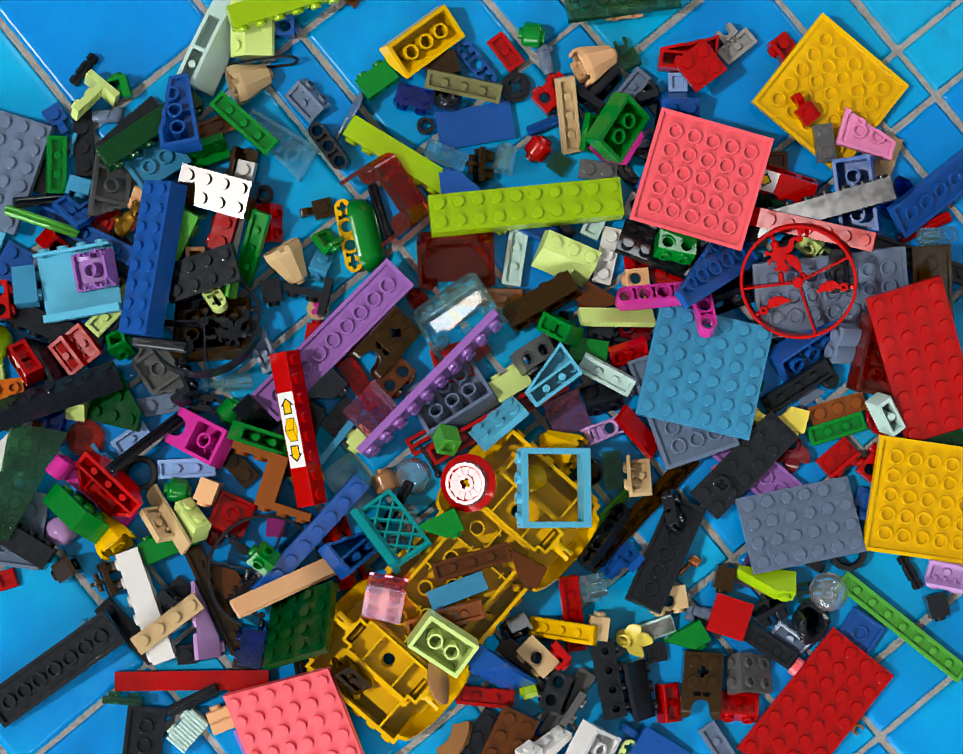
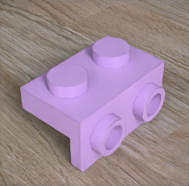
(944, 576)

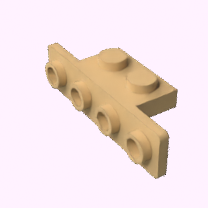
(163, 522)

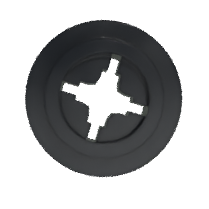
(514, 78)

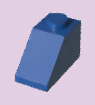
(455, 181)

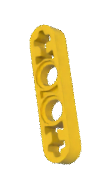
(347, 236)

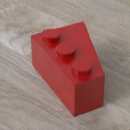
(670, 53)

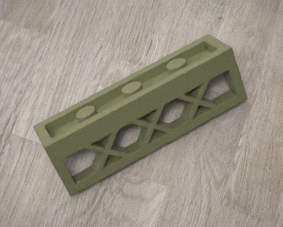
(463, 86)

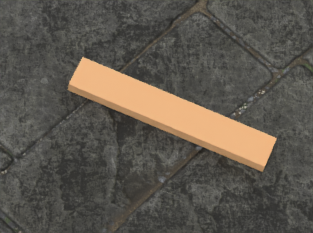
(281, 588)

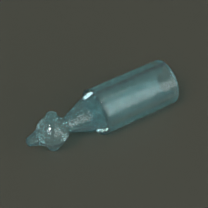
(229, 383)

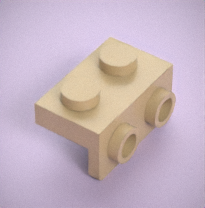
(638, 477)

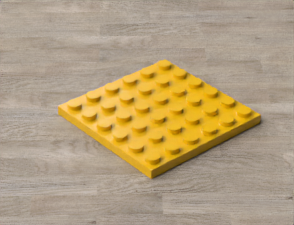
(834, 75)
(916, 500)

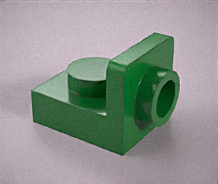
(124, 87)

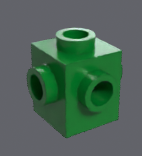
(120, 345)
(262, 558)

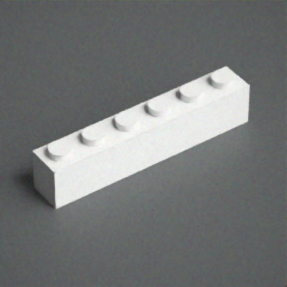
(143, 600)

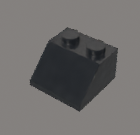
(329, 387)

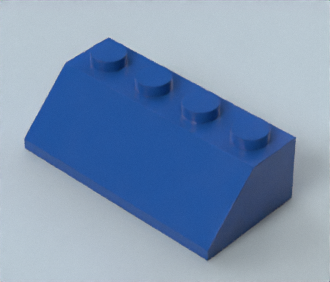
(499, 670)

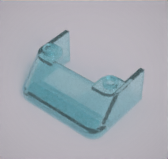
(452, 308)

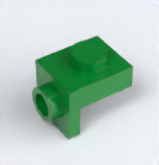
(327, 242)

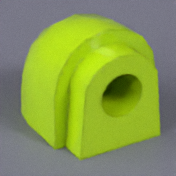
(530, 691)

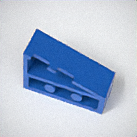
(348, 553)

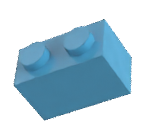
(25, 286)

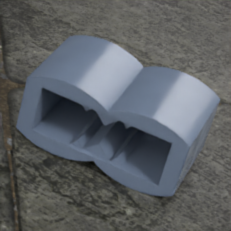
(843, 343)

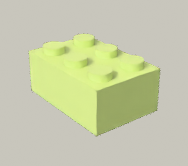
(442, 643)

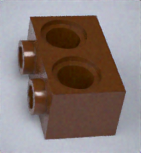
(392, 375)

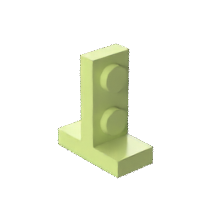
(97, 88)

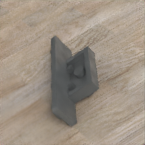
(576, 701)

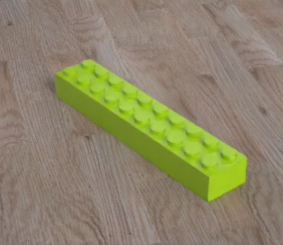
(525, 207)

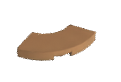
(458, 739)

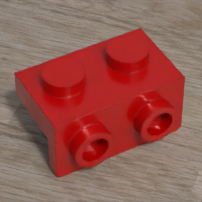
(275, 229)
(223, 230)

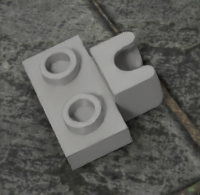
(734, 43)

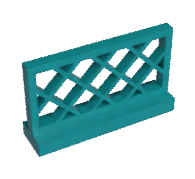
(380, 542)

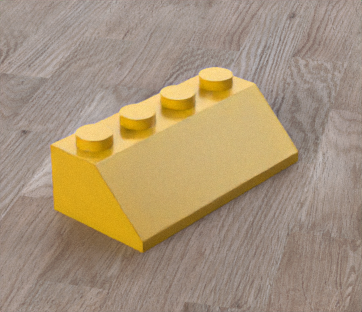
(422, 41)

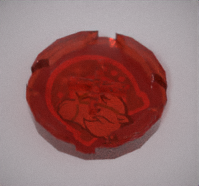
(83, 434)

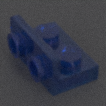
(414, 99)

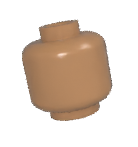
(384, 480)

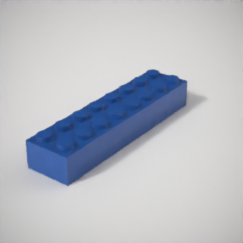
(153, 258)

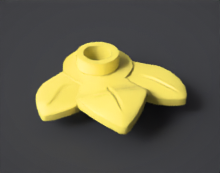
(633, 639)

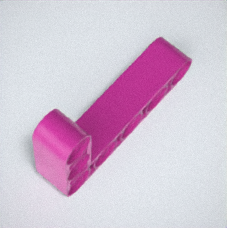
(654, 300)
(63, 468)

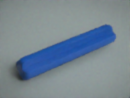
(544, 125)

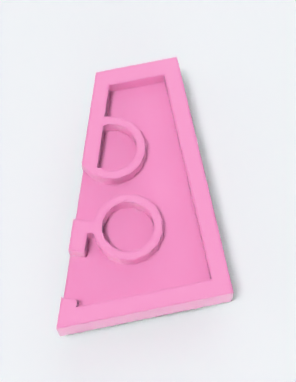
(862, 137)

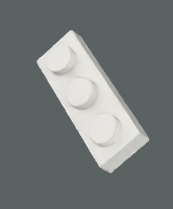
(606, 263)

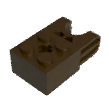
(386, 346)
(704, 687)

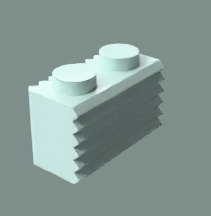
(885, 414)
(188, 729)

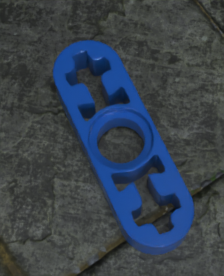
(489, 72)

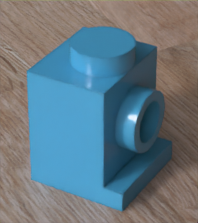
(78, 186)

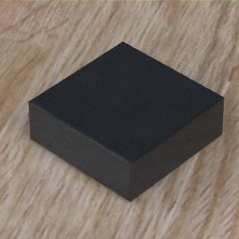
(656, 652)

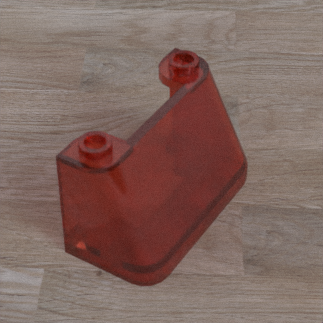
(453, 257)

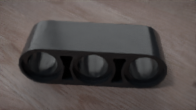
(321, 142)

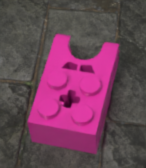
(202, 439)

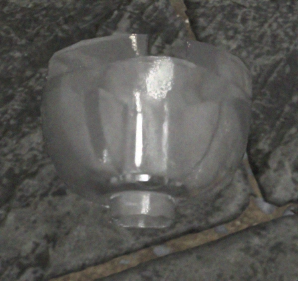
(415, 471)
(828, 591)

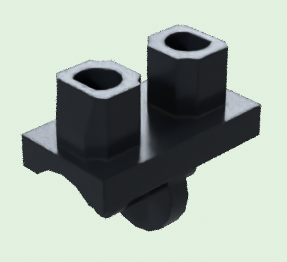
(766, 608)

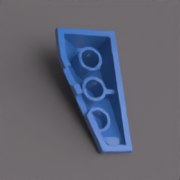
(795, 355)

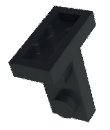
(593, 98)
(840, 271)
(313, 295)
(173, 593)

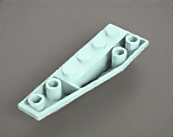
(209, 50)

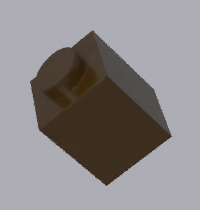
(723, 579)

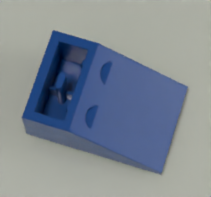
(683, 102)

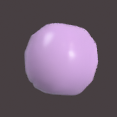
(59, 533)

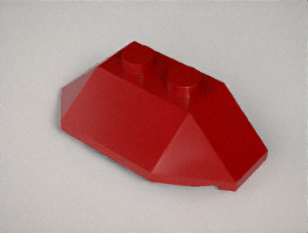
(112, 492)

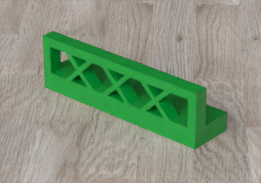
(244, 124)

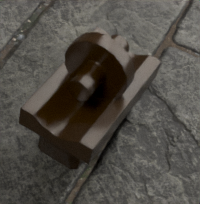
(476, 165)
(105, 570)

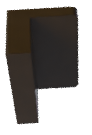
(351, 676)

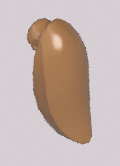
(438, 683)

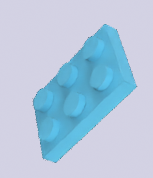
(498, 423)

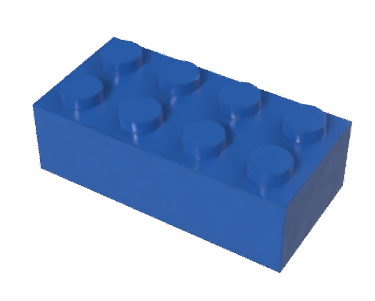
(849, 172)

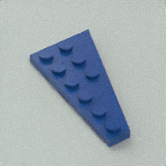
(713, 270)

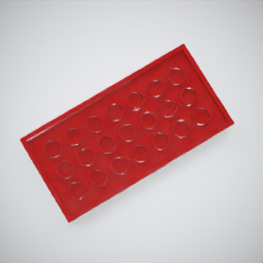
(920, 356)
(819, 701)

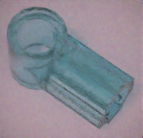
(936, 236)

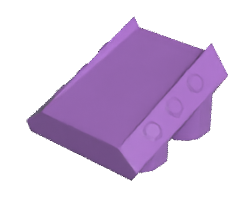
(95, 269)

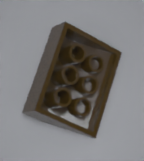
(216, 349)

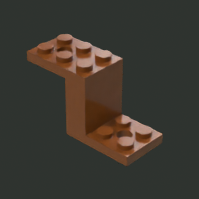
(272, 483)

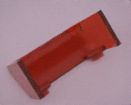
(399, 187)

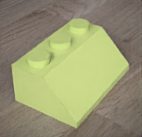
(254, 43)
(559, 253)

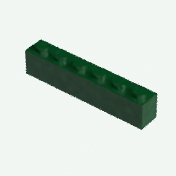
(136, 137)

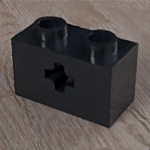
(252, 413)

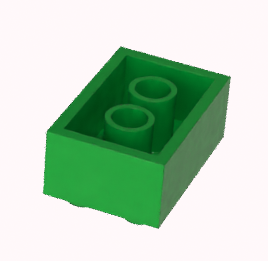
(617, 127)
(76, 513)

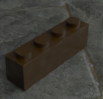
(547, 298)

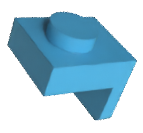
(319, 266)

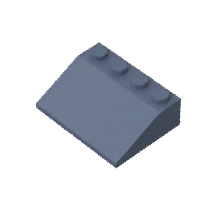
(458, 401)

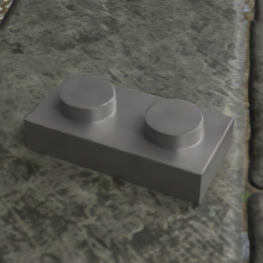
(824, 142)
(596, 170)

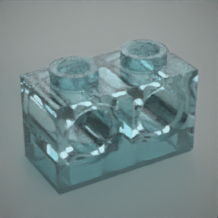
(592, 587)

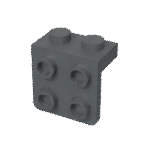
(748, 673)

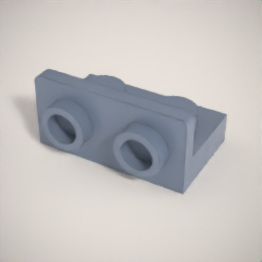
(307, 99)

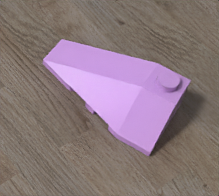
(207, 639)

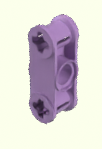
(598, 432)

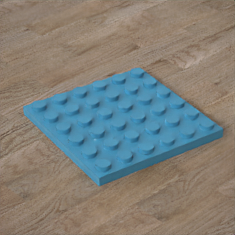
(704, 380)

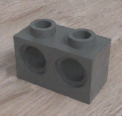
(532, 352)

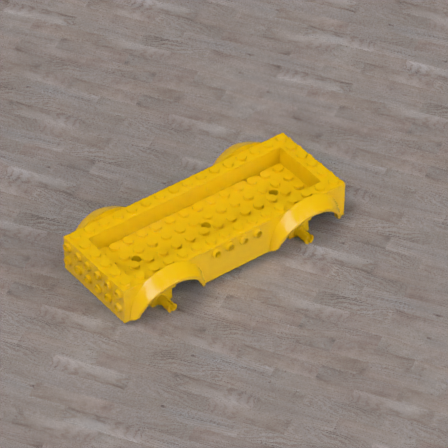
(400, 697)

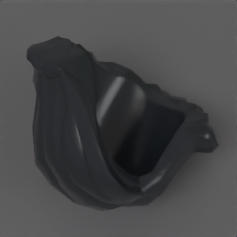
(810, 622)

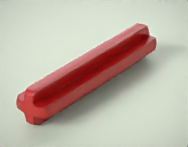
(935, 222)

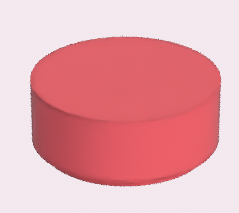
(796, 665)

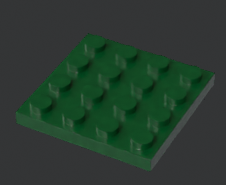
(300, 626)

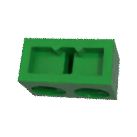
(679, 247)
(560, 328)

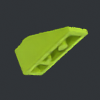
(775, 584)

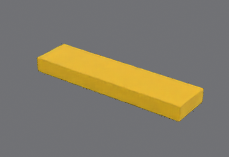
(563, 630)

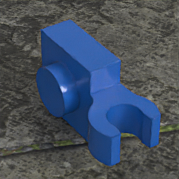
(56, 117)
(861, 500)

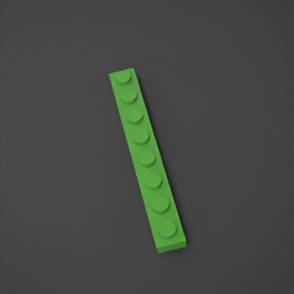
(903, 627)

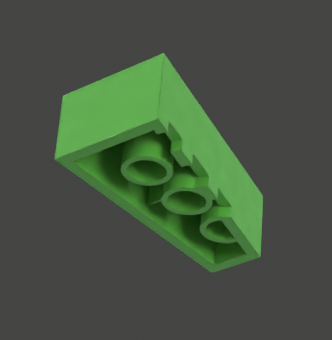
(189, 228)

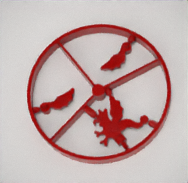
(781, 254)

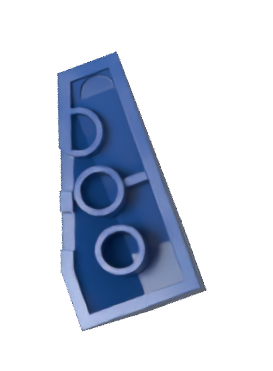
(179, 121)

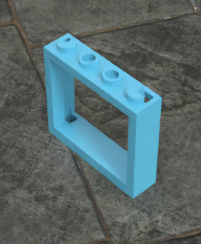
(583, 487)

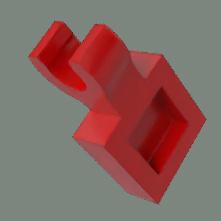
(805, 111)

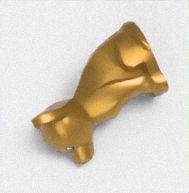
(127, 222)

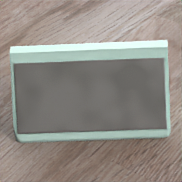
(659, 626)

